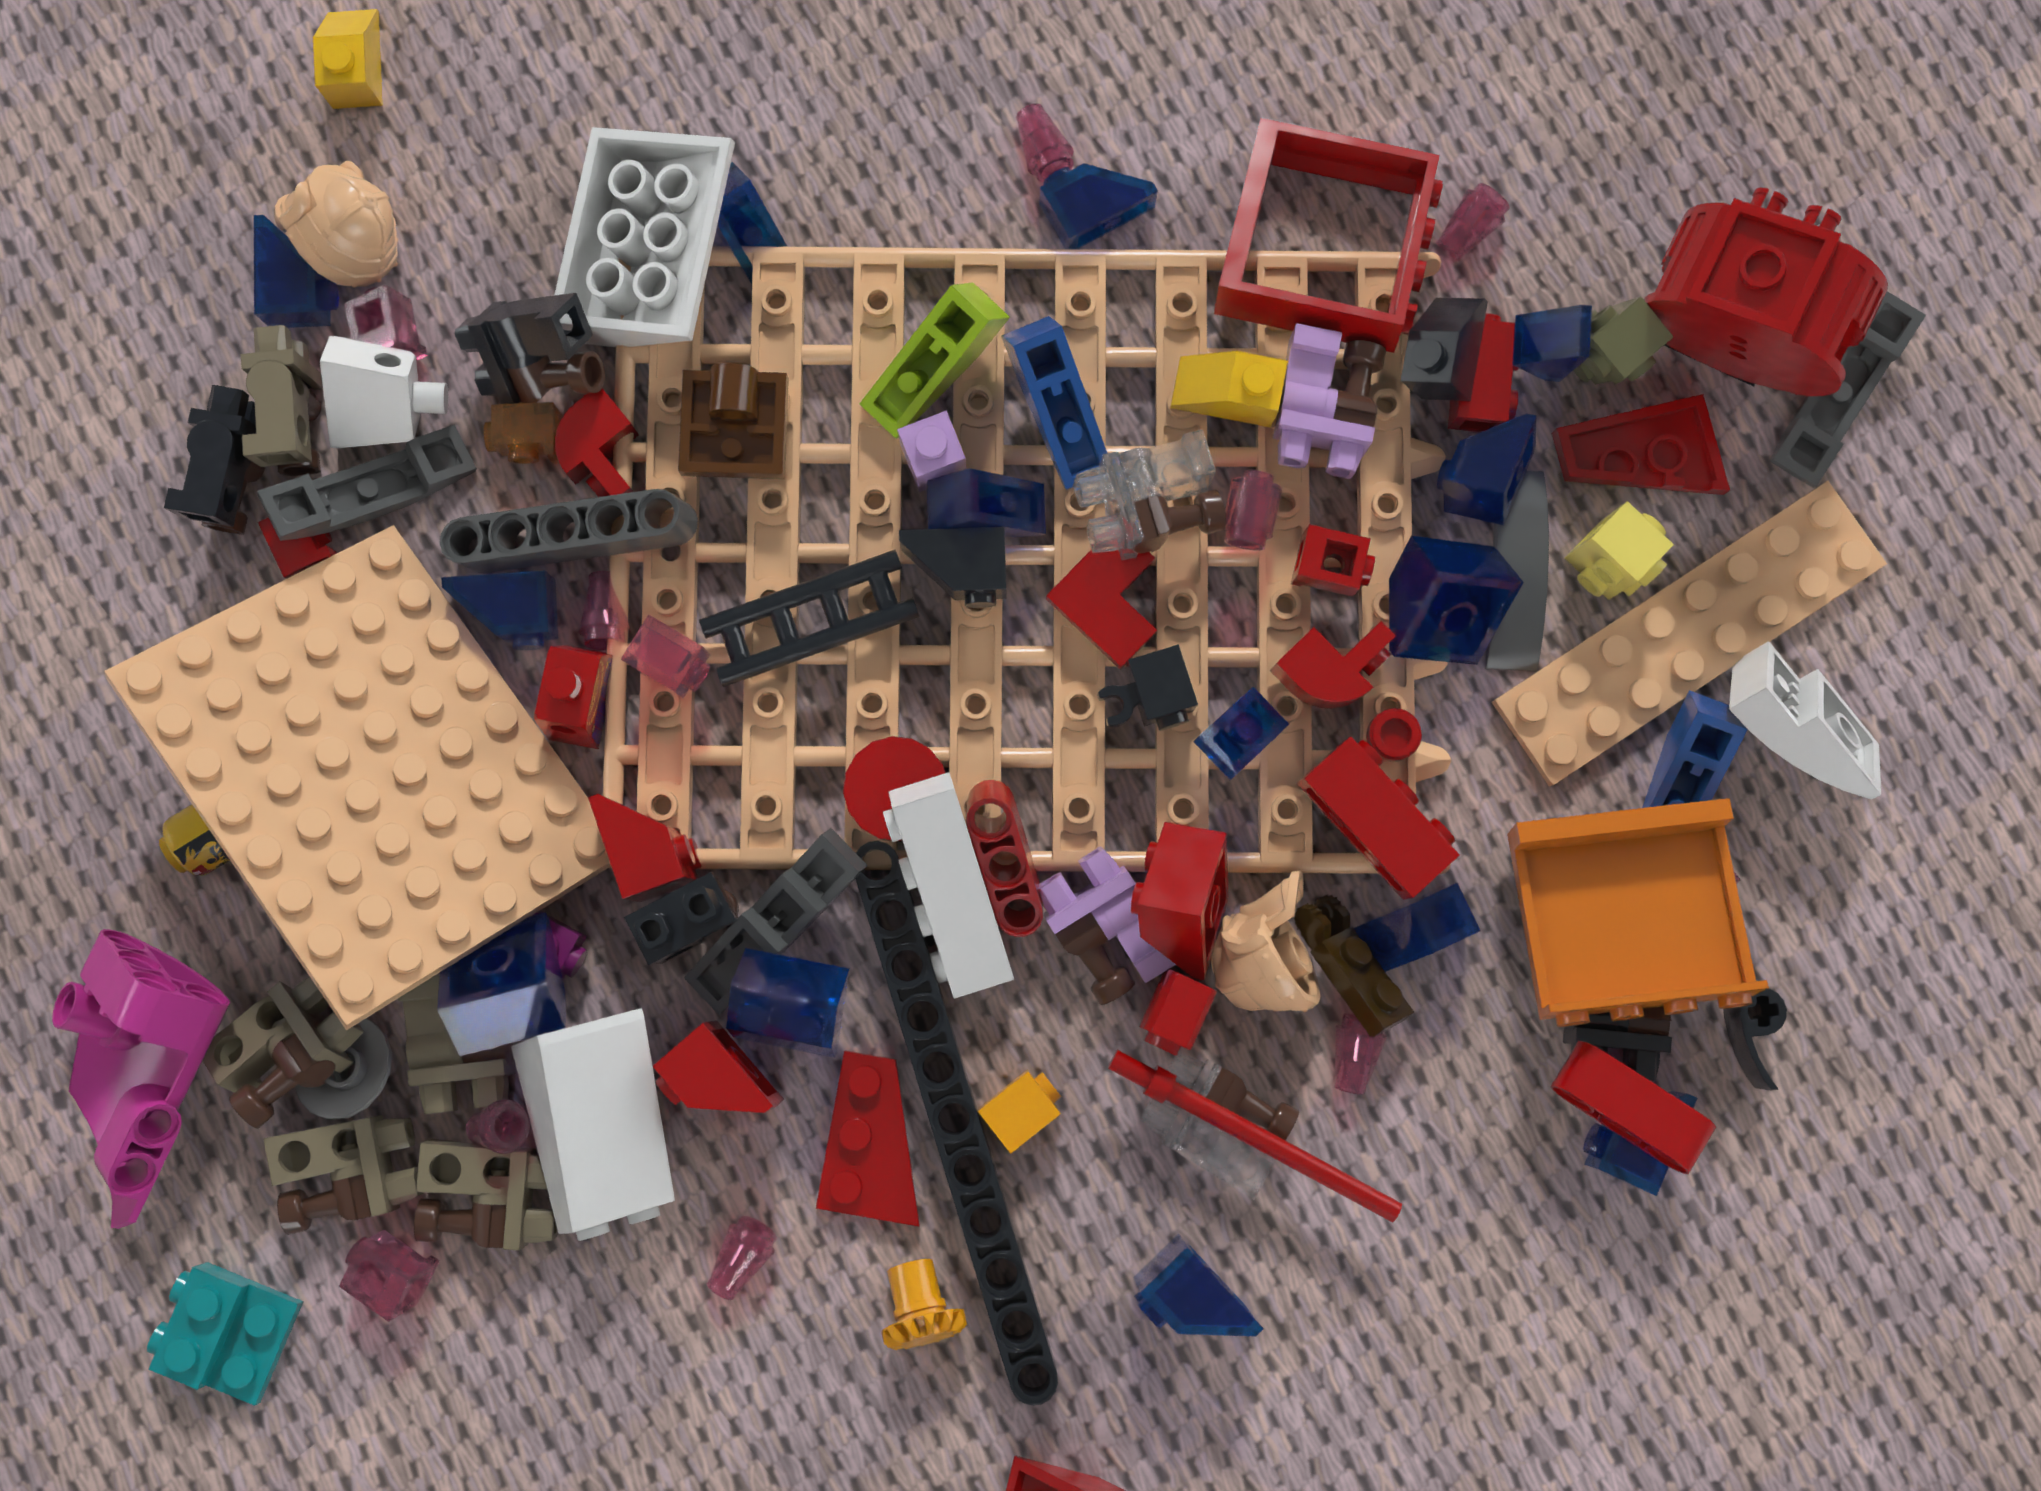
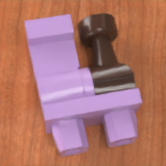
(1323, 416)
(1094, 917)

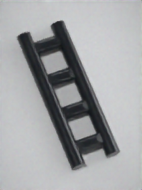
(778, 607)

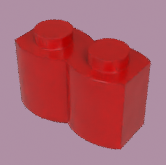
(1176, 1012)

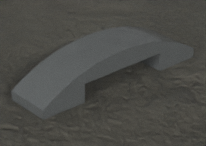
(1822, 421)
(367, 490)
(1526, 548)

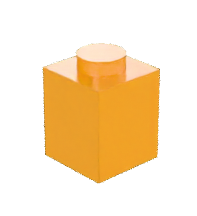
(1021, 1109)

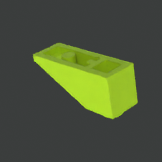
(934, 356)

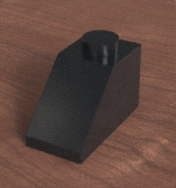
(1445, 349)
(961, 561)

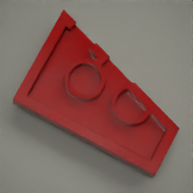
(1646, 448)
(867, 1146)

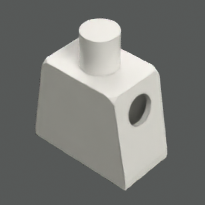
(374, 393)

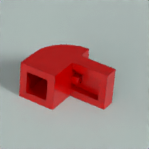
(587, 442)
(1326, 678)

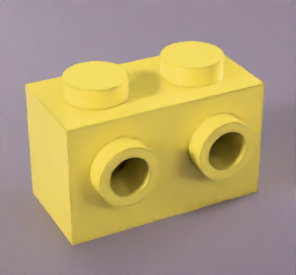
(1620, 553)

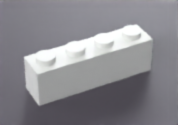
(949, 884)

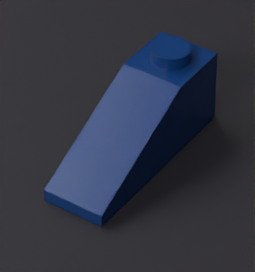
(1056, 397)
(1695, 752)

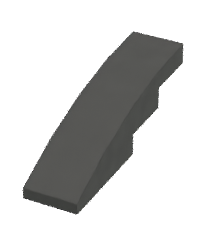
(778, 915)

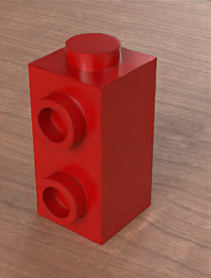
(1492, 395)

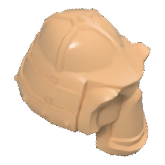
(341, 225)
(1262, 958)

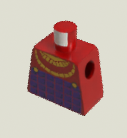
(573, 695)

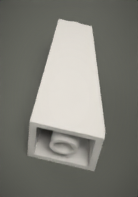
(596, 1122)

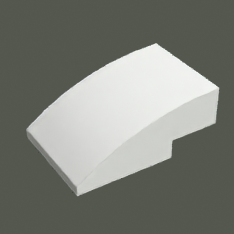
(1805, 722)

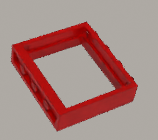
(1347, 160)

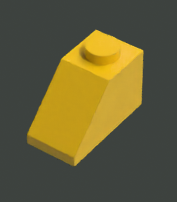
(349, 59)
(1230, 386)

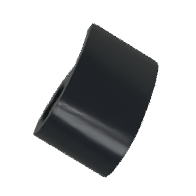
(1742, 1029)

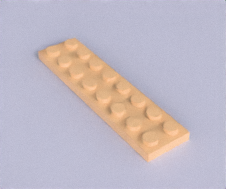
(1688, 633)

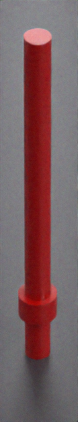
(1162, 1086)

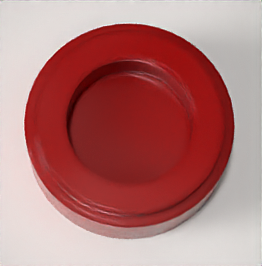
(1394, 734)

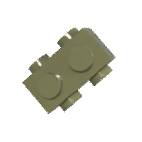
(1622, 342)

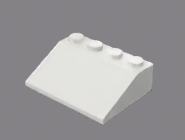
(657, 210)

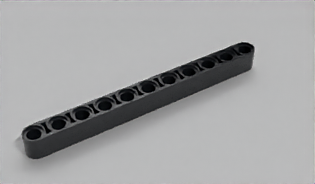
(967, 1196)

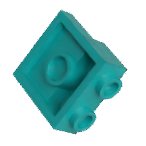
(223, 1332)

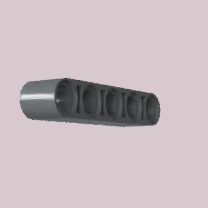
(546, 527)

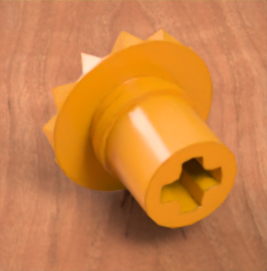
(919, 1308)

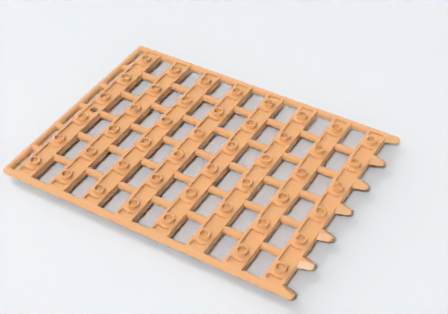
(976, 649)

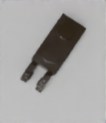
(1351, 965)

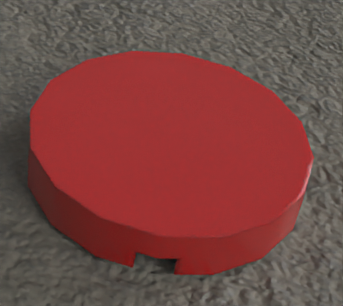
(882, 768)

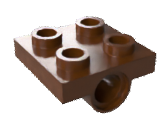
(733, 422)

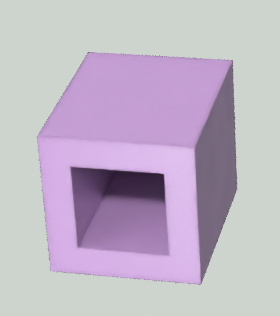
(931, 448)

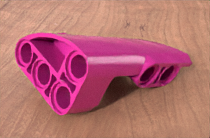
(136, 1054)

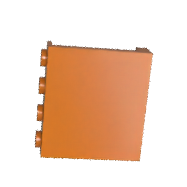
(1632, 912)

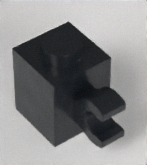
(1157, 687)

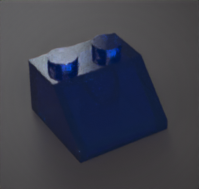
(1448, 599)
(504, 989)
(787, 1002)
(1190, 1296)

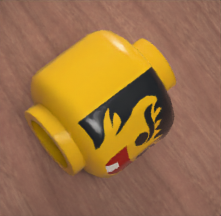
(190, 844)

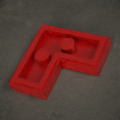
(1094, 603)

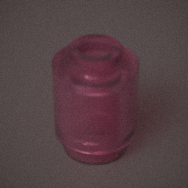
(1251, 510)

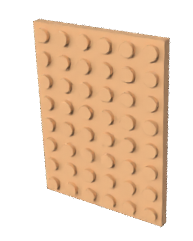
(365, 771)

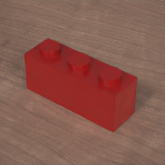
(1380, 817)

